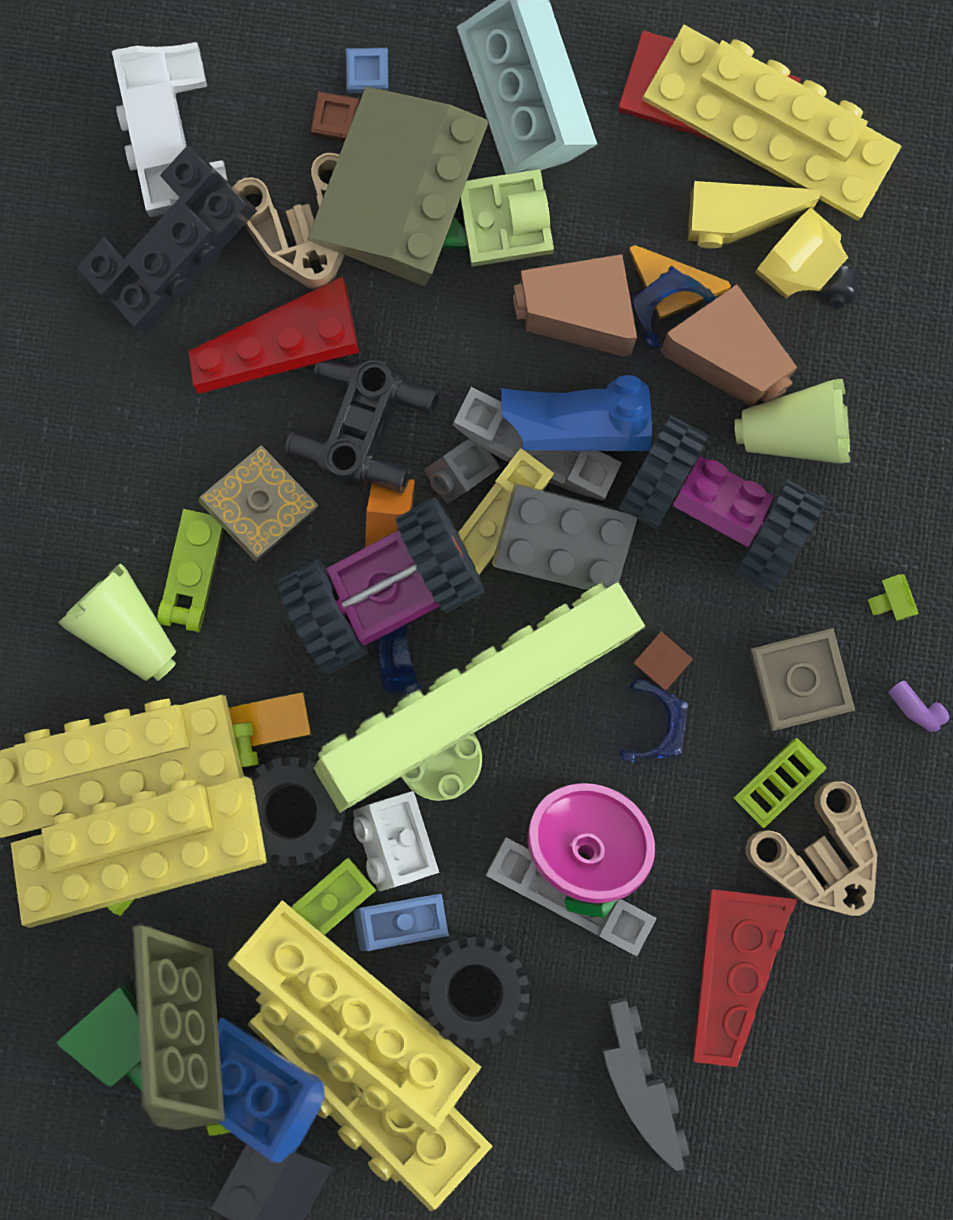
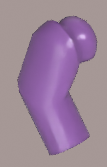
(914, 708)

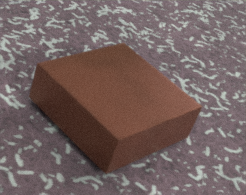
(333, 116)
(662, 661)

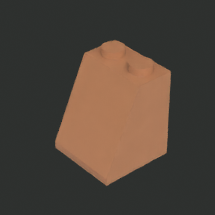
(579, 304)
(732, 350)

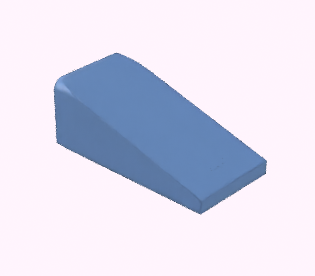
(400, 922)

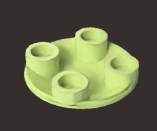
(448, 772)

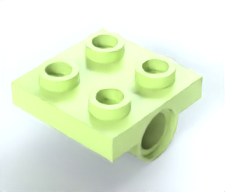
(506, 218)

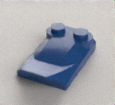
(583, 419)
(265, 1094)

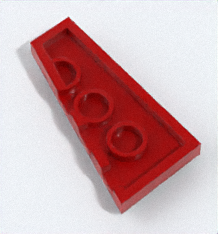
(287, 338)
(736, 965)

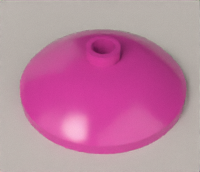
(603, 827)

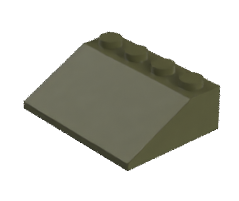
(398, 182)
(178, 1030)

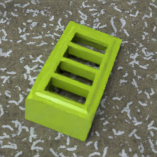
(805, 756)

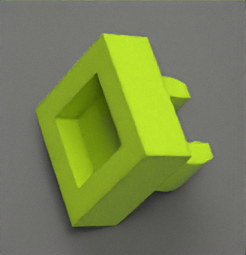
(897, 598)

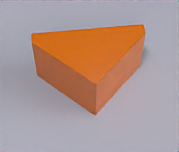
(383, 509)

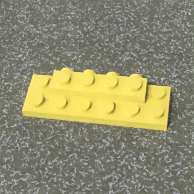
(773, 119)
(115, 761)
(137, 849)
(352, 1020)
(398, 1146)

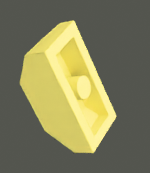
(804, 256)

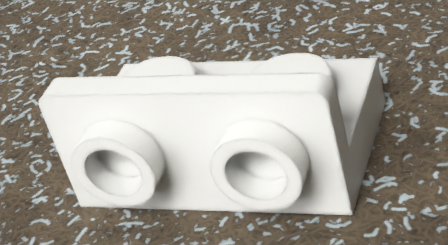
(394, 841)

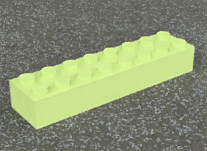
(479, 696)

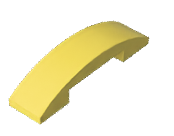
(484, 526)

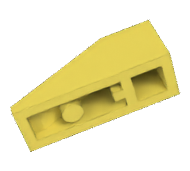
(734, 211)

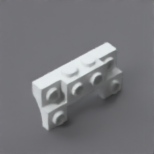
(151, 113)

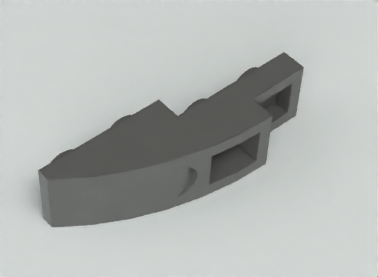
(647, 1102)

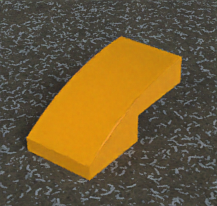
(274, 719)

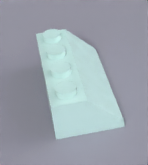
(526, 85)

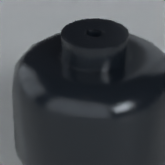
(840, 287)

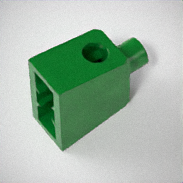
(109, 1039)

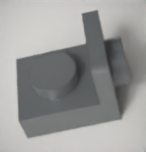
(461, 470)

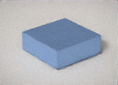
(366, 68)

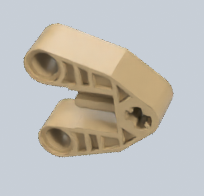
(269, 235)
(852, 836)

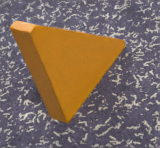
(652, 265)

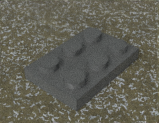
(563, 539)

